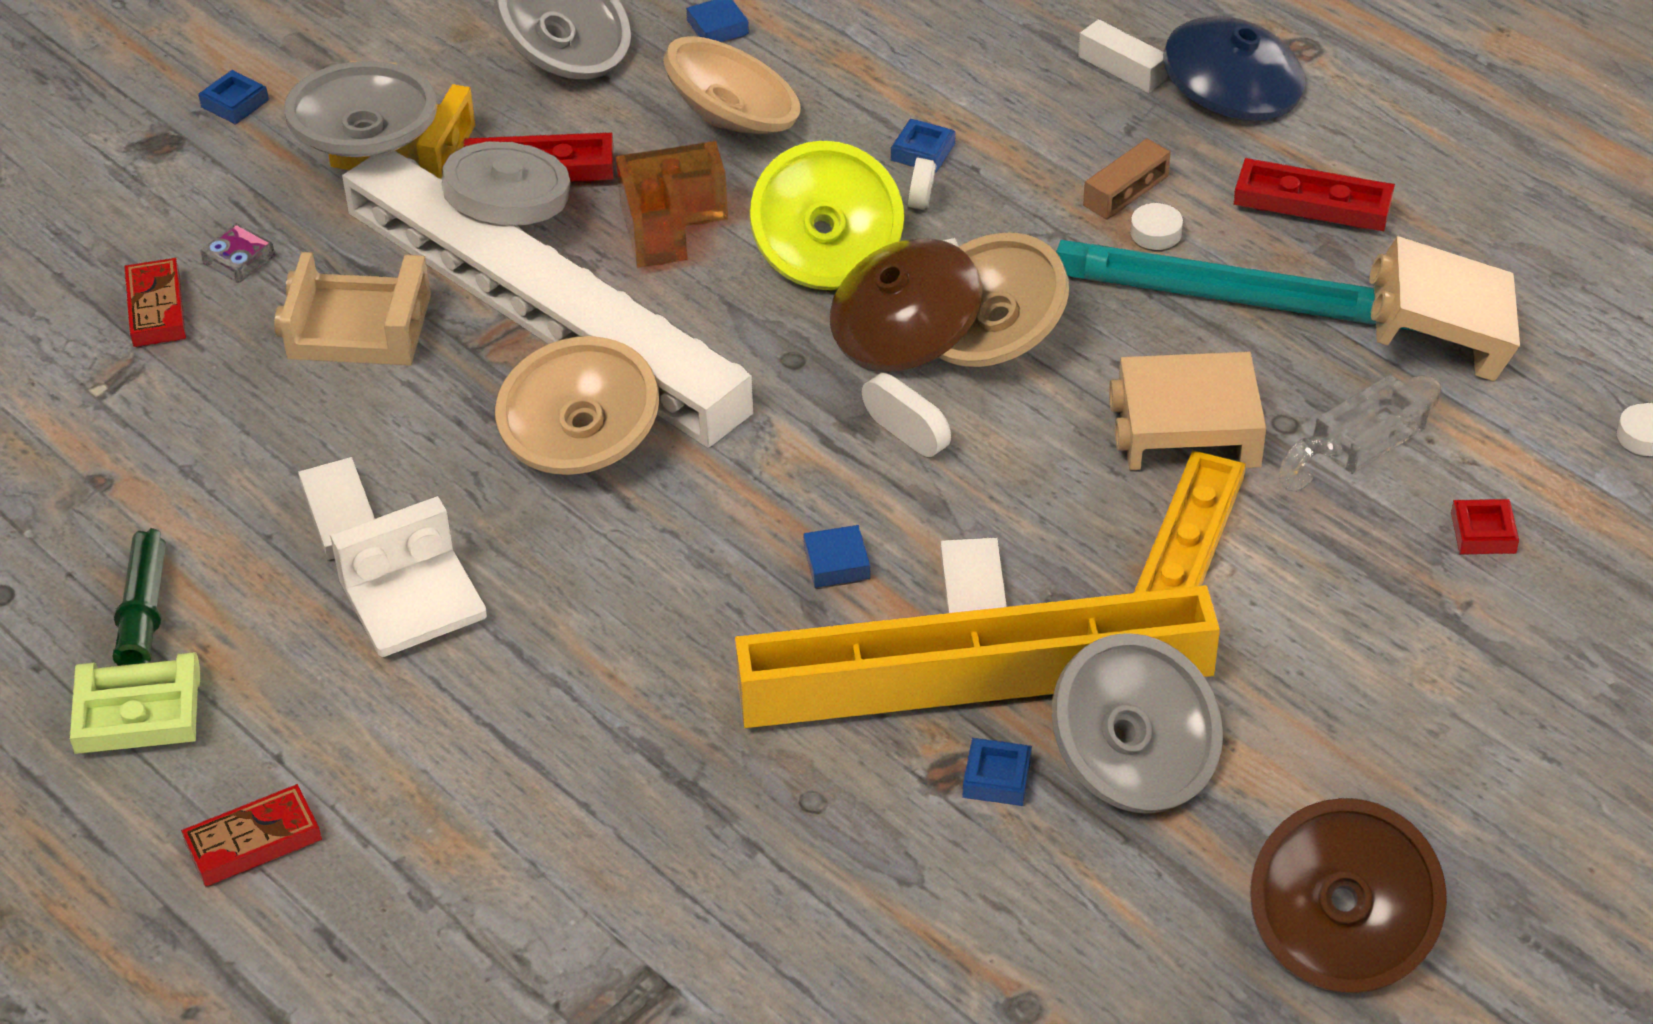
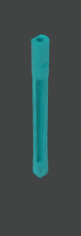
(1218, 281)

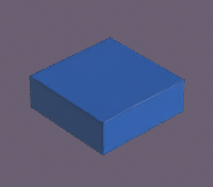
(717, 20)
(233, 97)
(922, 141)
(836, 556)
(997, 771)

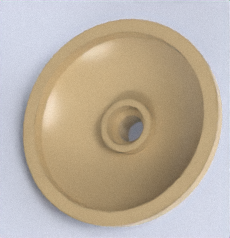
(730, 86)
(1021, 298)
(575, 386)

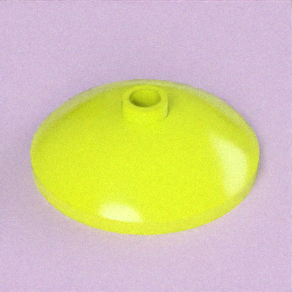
(829, 185)

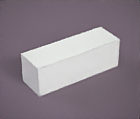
(1122, 56)

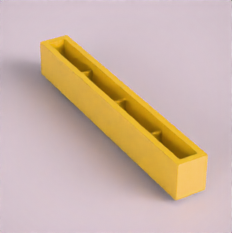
(954, 655)

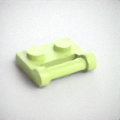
(134, 704)

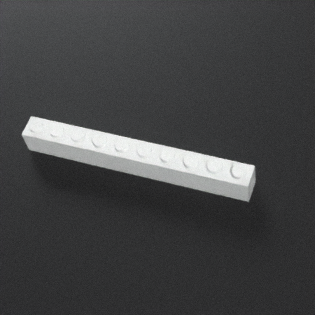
(546, 291)

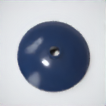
(1234, 68)

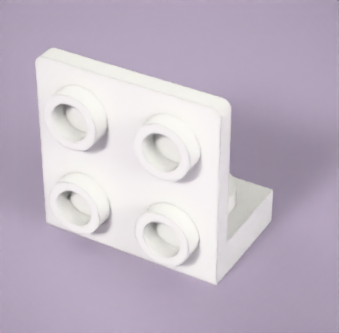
(406, 577)

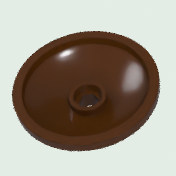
(906, 304)
(1386, 869)

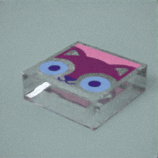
(237, 253)

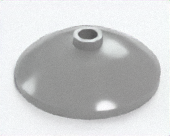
(567, 35)
(360, 108)
(1158, 704)

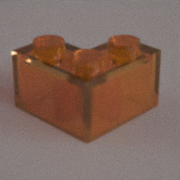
(665, 193)

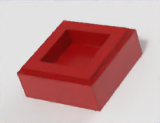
(1484, 526)

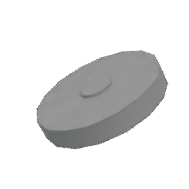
(505, 183)

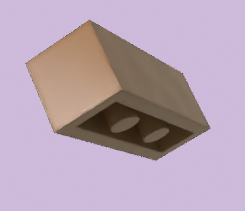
(1126, 178)

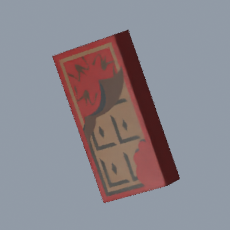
(154, 302)
(251, 835)

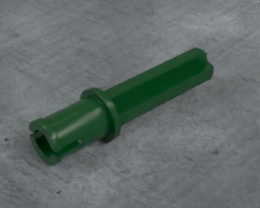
(138, 613)

